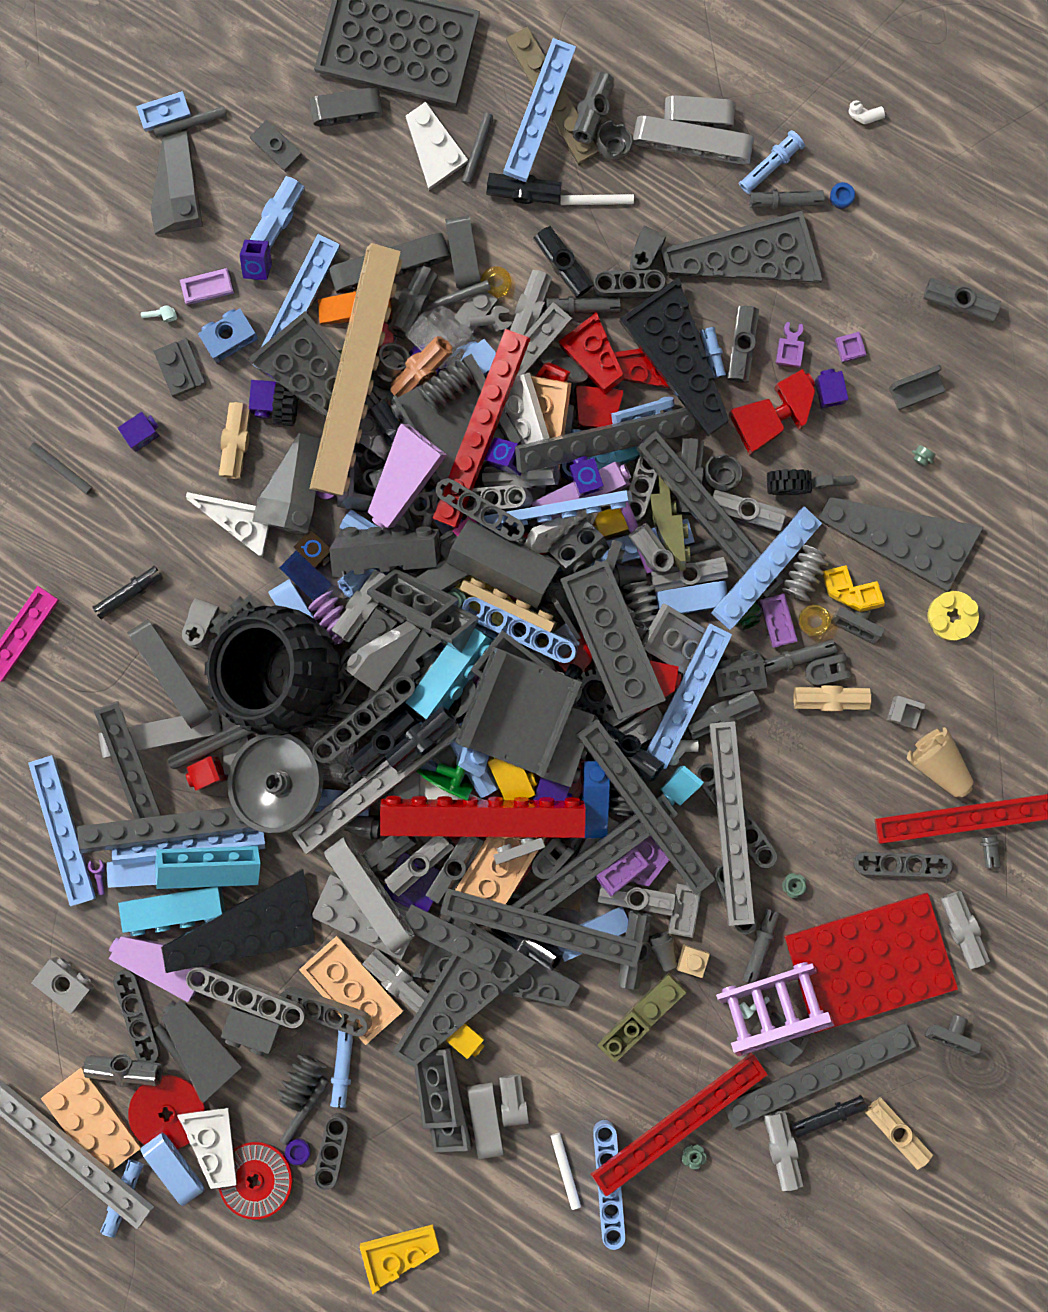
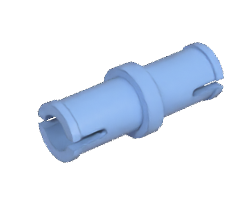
(713, 352)

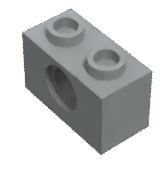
(48, 983)

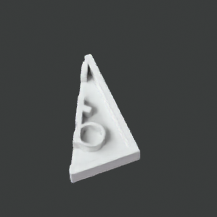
(234, 518)

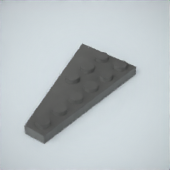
(761, 251)
(914, 541)
(458, 996)

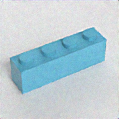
(448, 676)
(207, 867)
(171, 909)

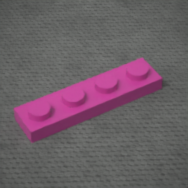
(24, 628)

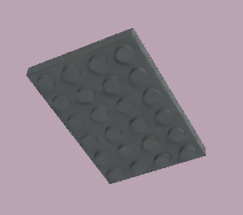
(399, 46)

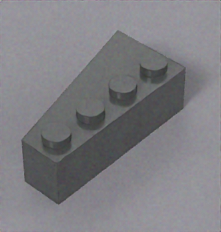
(384, 549)

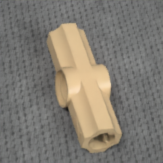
(234, 441)
(832, 698)
(909, 1144)

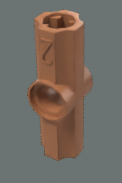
(421, 366)

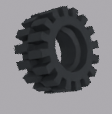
(284, 406)
(789, 482)
(585, 699)

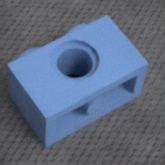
(223, 348)

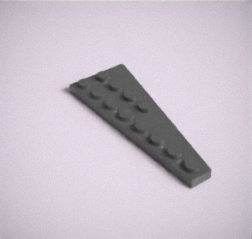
(307, 367)

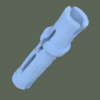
(342, 1068)
(113, 1219)

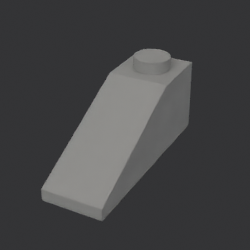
(377, 658)

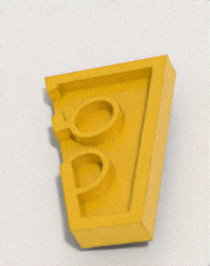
(394, 1254)

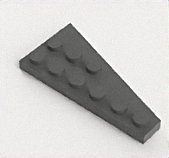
(535, 983)

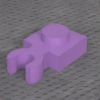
(789, 349)

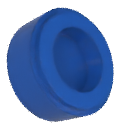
(842, 195)

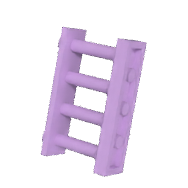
(793, 1026)

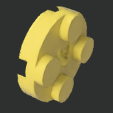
(940, 622)

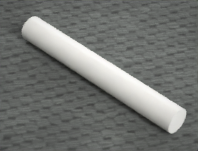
(597, 199)
(565, 1171)

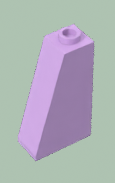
(405, 474)
(614, 478)
(146, 960)

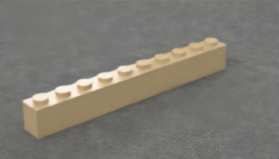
(355, 370)

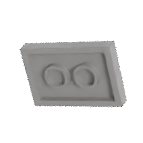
(673, 638)

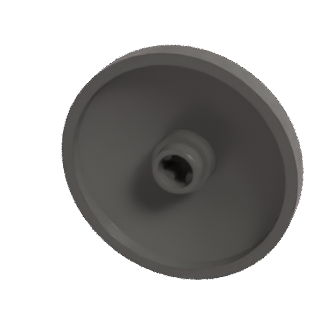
(275, 783)

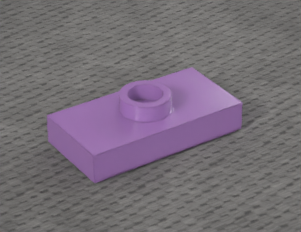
(778, 620)
(622, 871)

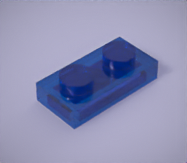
(305, 576)

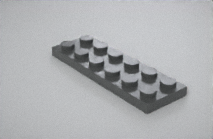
(612, 640)

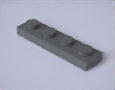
(452, 938)

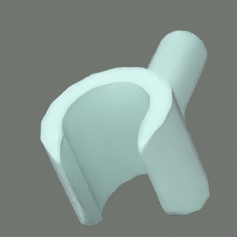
(167, 313)
(748, 1011)

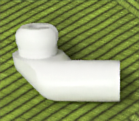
(863, 115)
(684, 746)

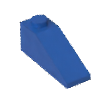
(596, 799)

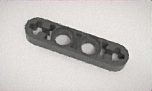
(480, 509)
(902, 864)
(140, 1015)
(324, 1015)

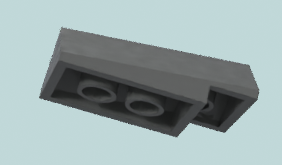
(502, 563)
(425, 608)
(442, 1102)

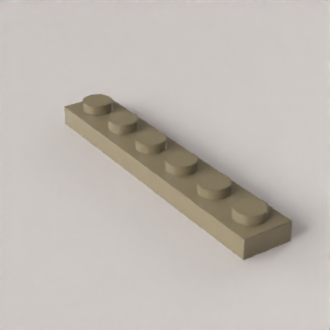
(564, 113)

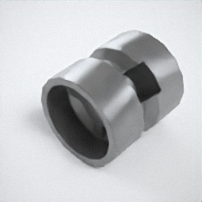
(390, 364)

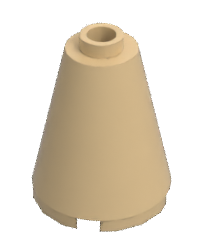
(942, 762)

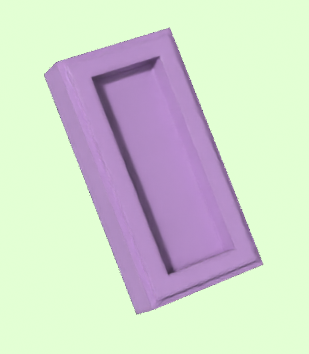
(206, 286)

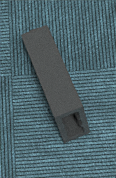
(200, 1052)

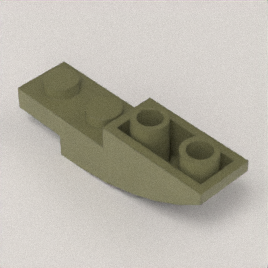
(670, 525)
(641, 1017)

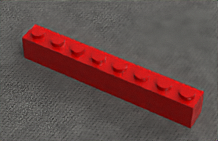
(482, 817)

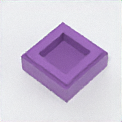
(850, 347)

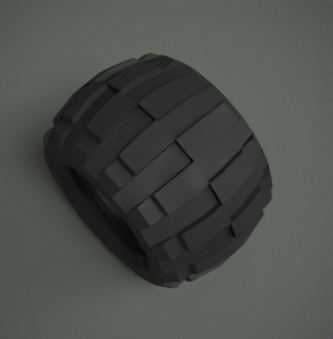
(240, 662)

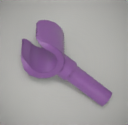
(98, 875)

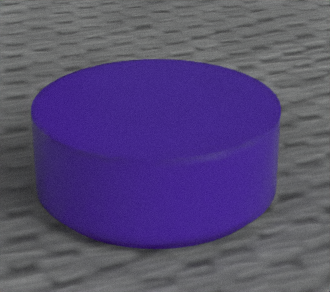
(298, 1151)

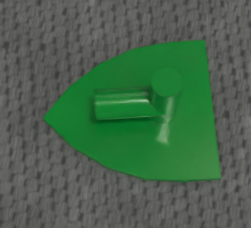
(448, 780)

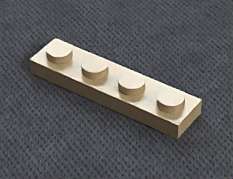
(499, 599)

